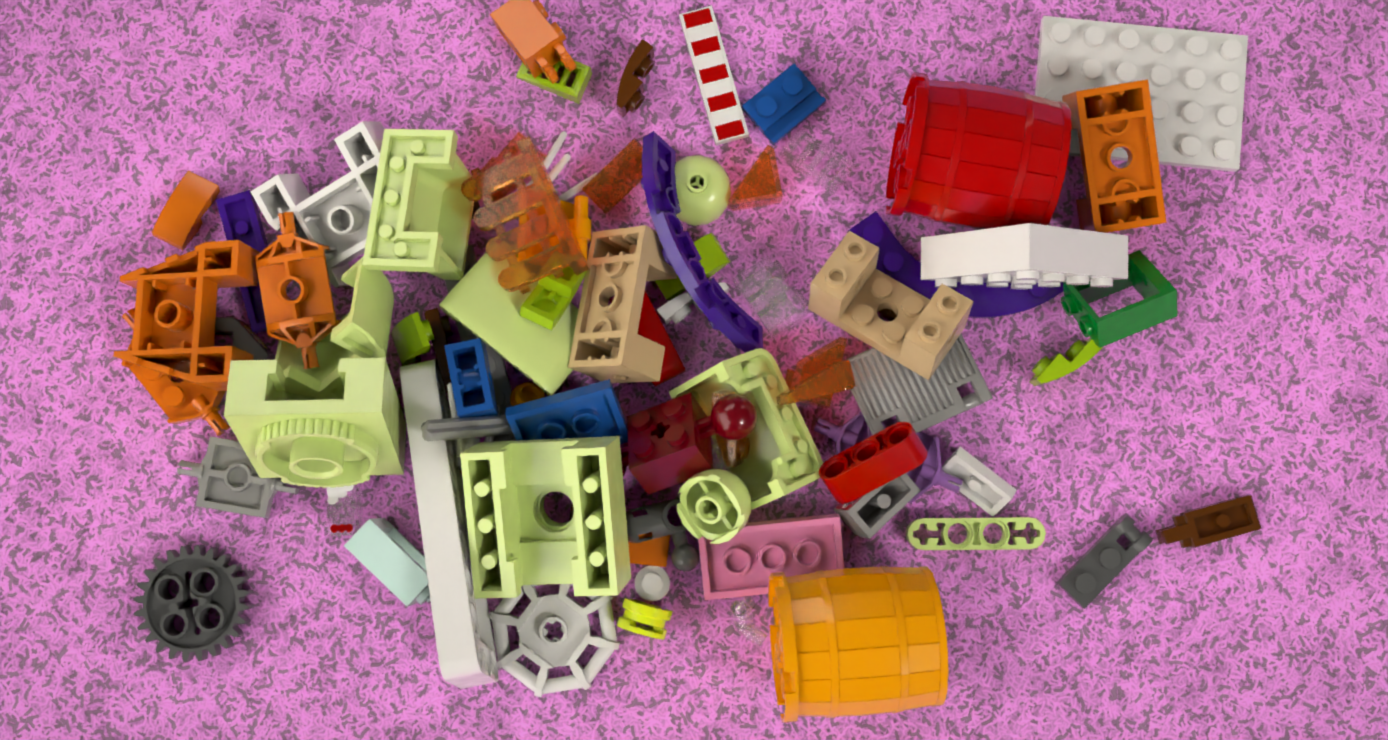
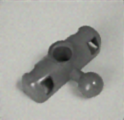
(684, 556)

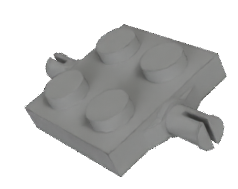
(231, 482)

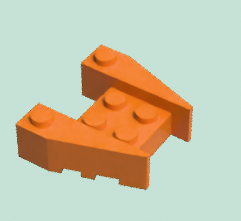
(179, 312)

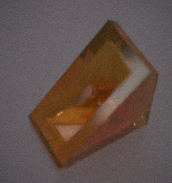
(760, 184)

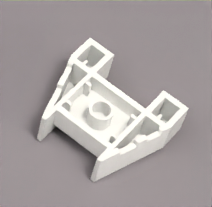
(338, 212)

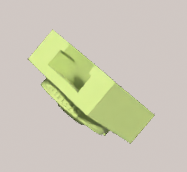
(318, 439)
(516, 540)

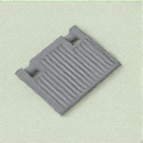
(891, 389)

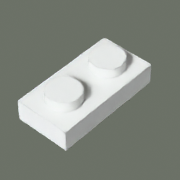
(979, 482)

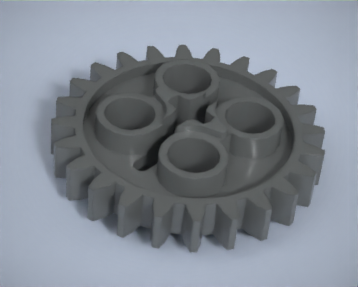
(162, 608)

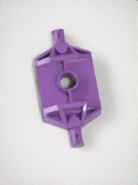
(924, 476)

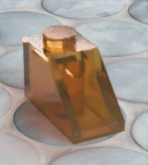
(814, 363)

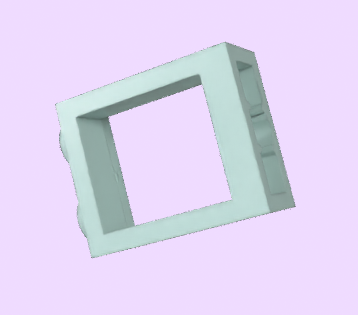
(391, 560)

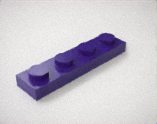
(243, 223)

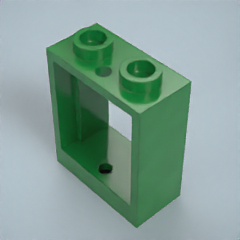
(1157, 306)

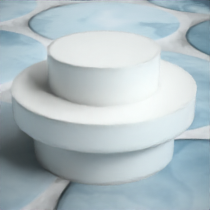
(652, 583)

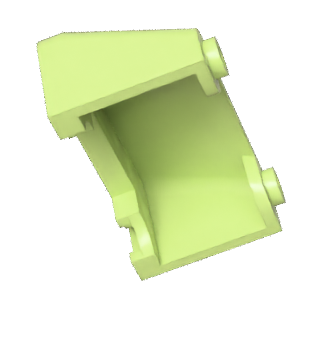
(496, 319)
(781, 446)

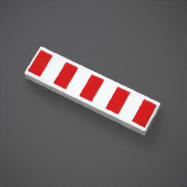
(713, 75)

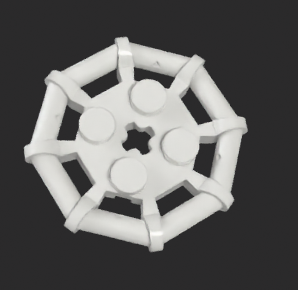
(557, 651)

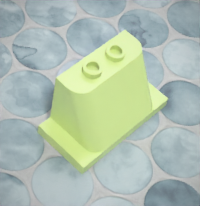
(418, 205)

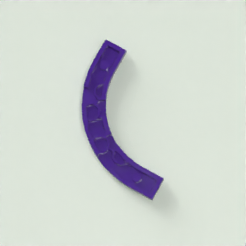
(681, 253)
(903, 267)

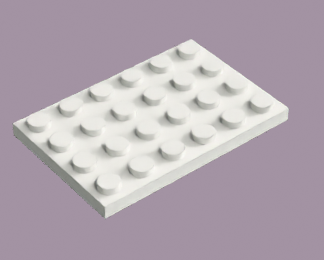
(1190, 73)

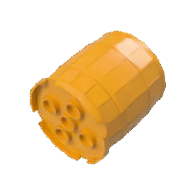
(857, 642)

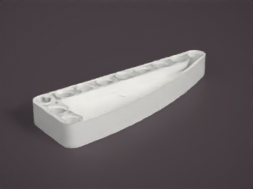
(459, 619)

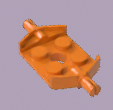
(313, 312)
(180, 400)

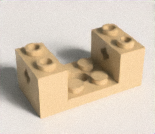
(852, 292)
(606, 335)

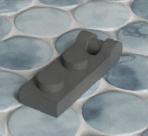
(1103, 561)

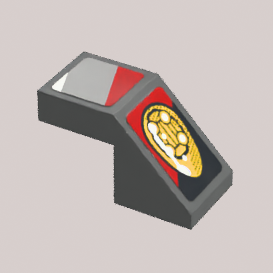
(243, 337)

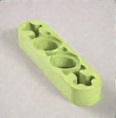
(974, 529)

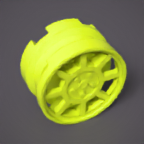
(645, 614)

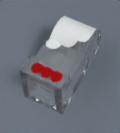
(344, 510)

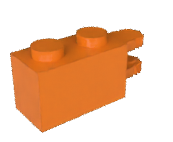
(533, 37)

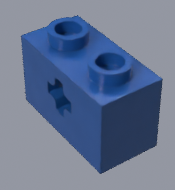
(471, 378)

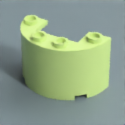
(359, 335)

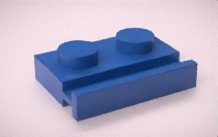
(783, 104)

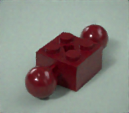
(674, 438)

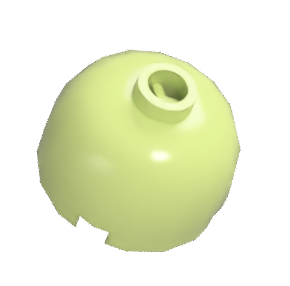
(708, 201)
(714, 505)

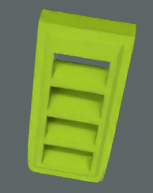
(571, 93)

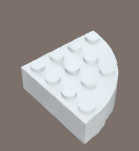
(1025, 257)

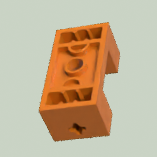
(1113, 119)

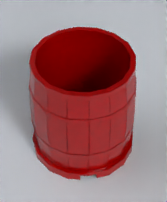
(978, 155)

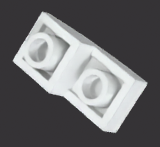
(679, 308)

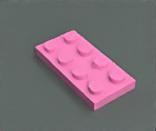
(768, 547)

